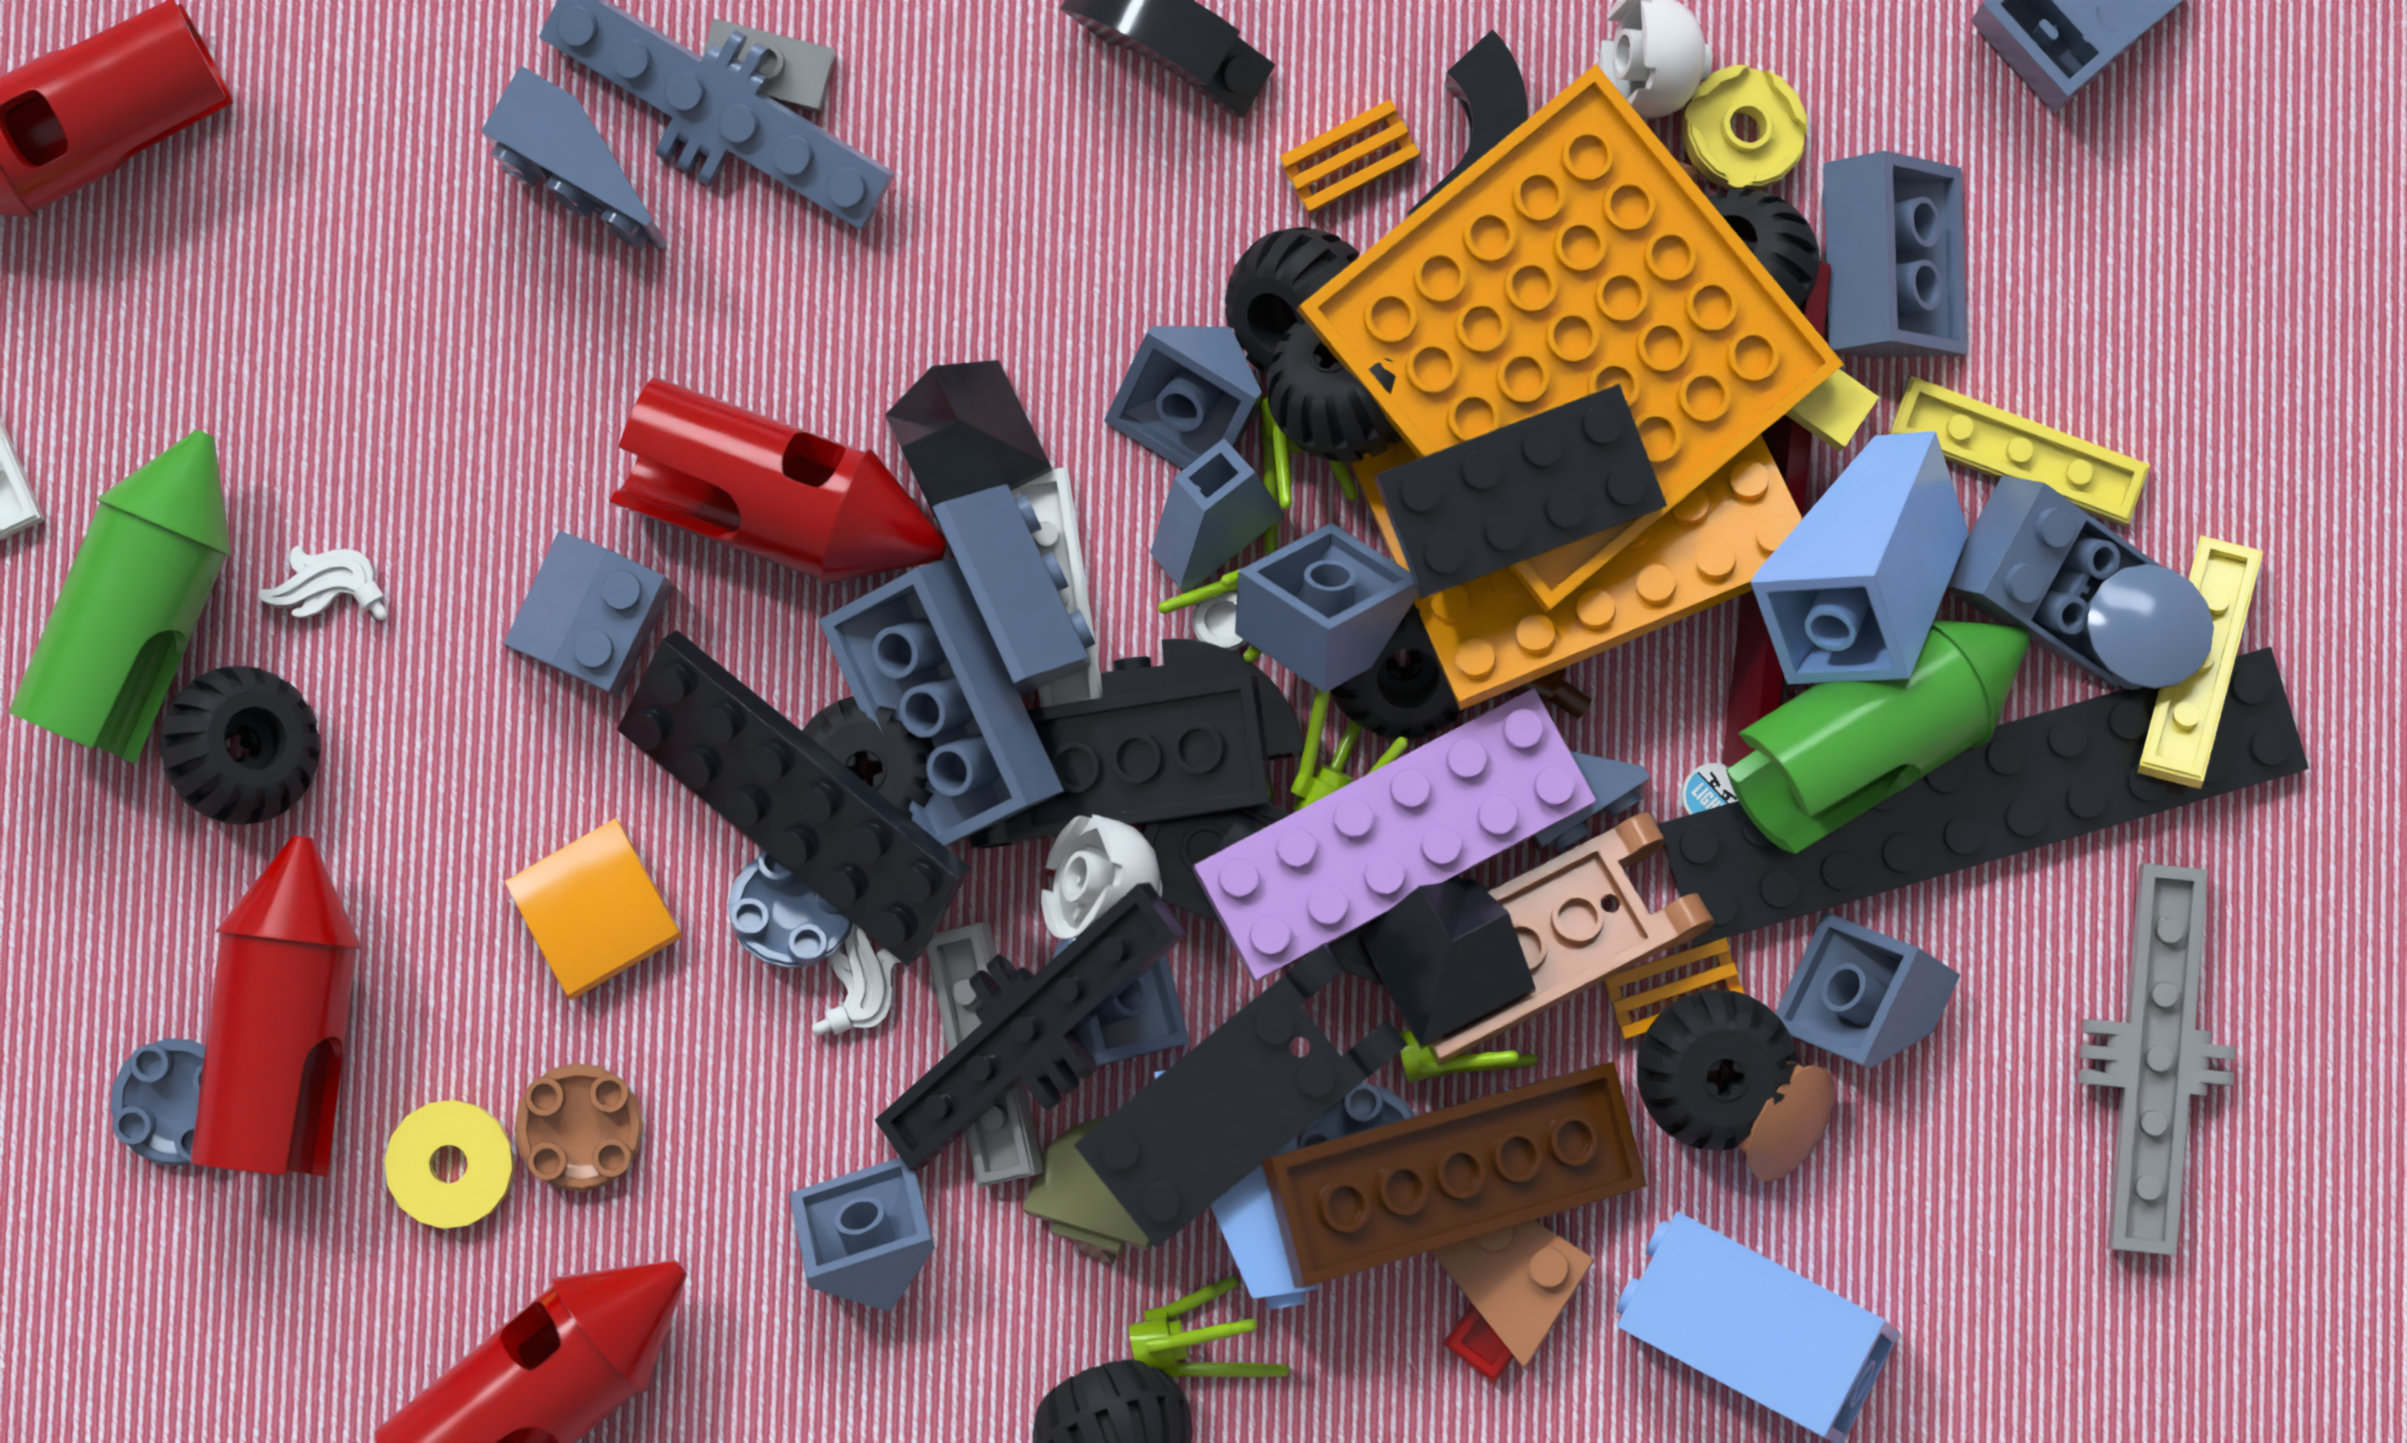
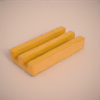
(1395, 132)
(1621, 1006)

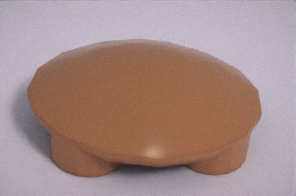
(578, 1127)
(1792, 1127)

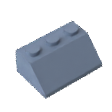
(1895, 256)
(1015, 586)

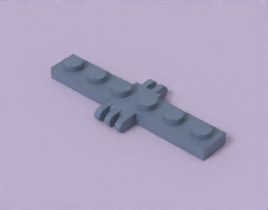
(719, 107)

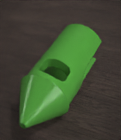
(130, 603)
(1865, 740)

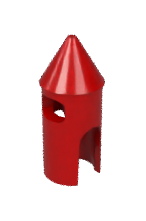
(100, 104)
(769, 488)
(277, 1022)
(552, 1364)

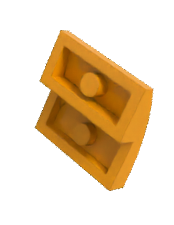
(593, 909)

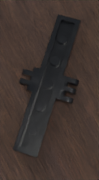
(1031, 1027)

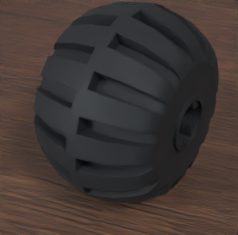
(1775, 236)
(1275, 280)
(1323, 403)
(1403, 698)
(272, 726)
(852, 736)
(1692, 1040)
(1115, 1405)

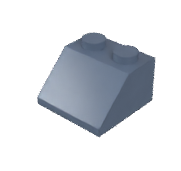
(1323, 605)
(589, 613)

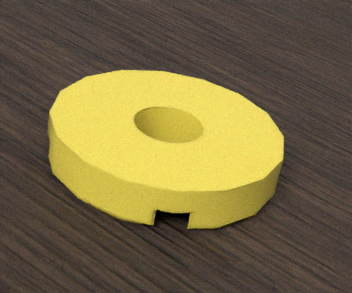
(1716, 148)
(412, 1155)

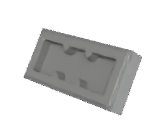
(795, 68)

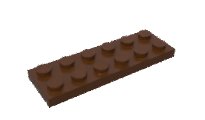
(1453, 1174)

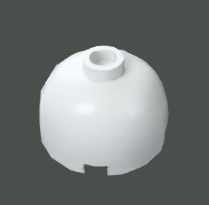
(1655, 55)
(1094, 868)

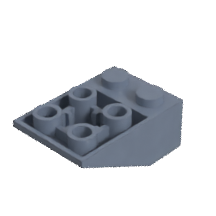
(2066, 42)
(549, 138)
(2038, 566)

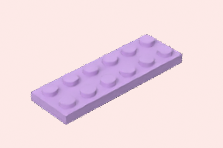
(1393, 832)

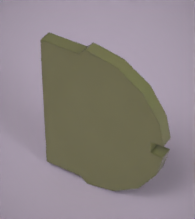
(1080, 1201)

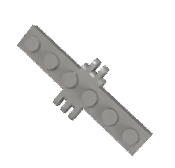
(2156, 1059)

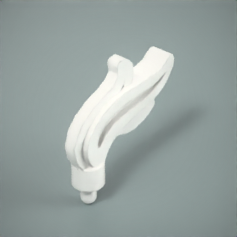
(322, 579)
(867, 982)

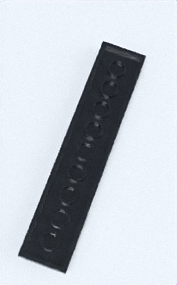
(2016, 793)

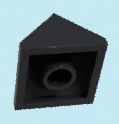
(966, 432)
(1447, 958)

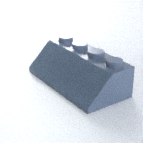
(935, 662)

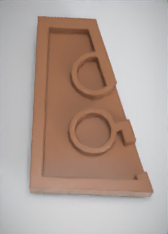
(1517, 1281)

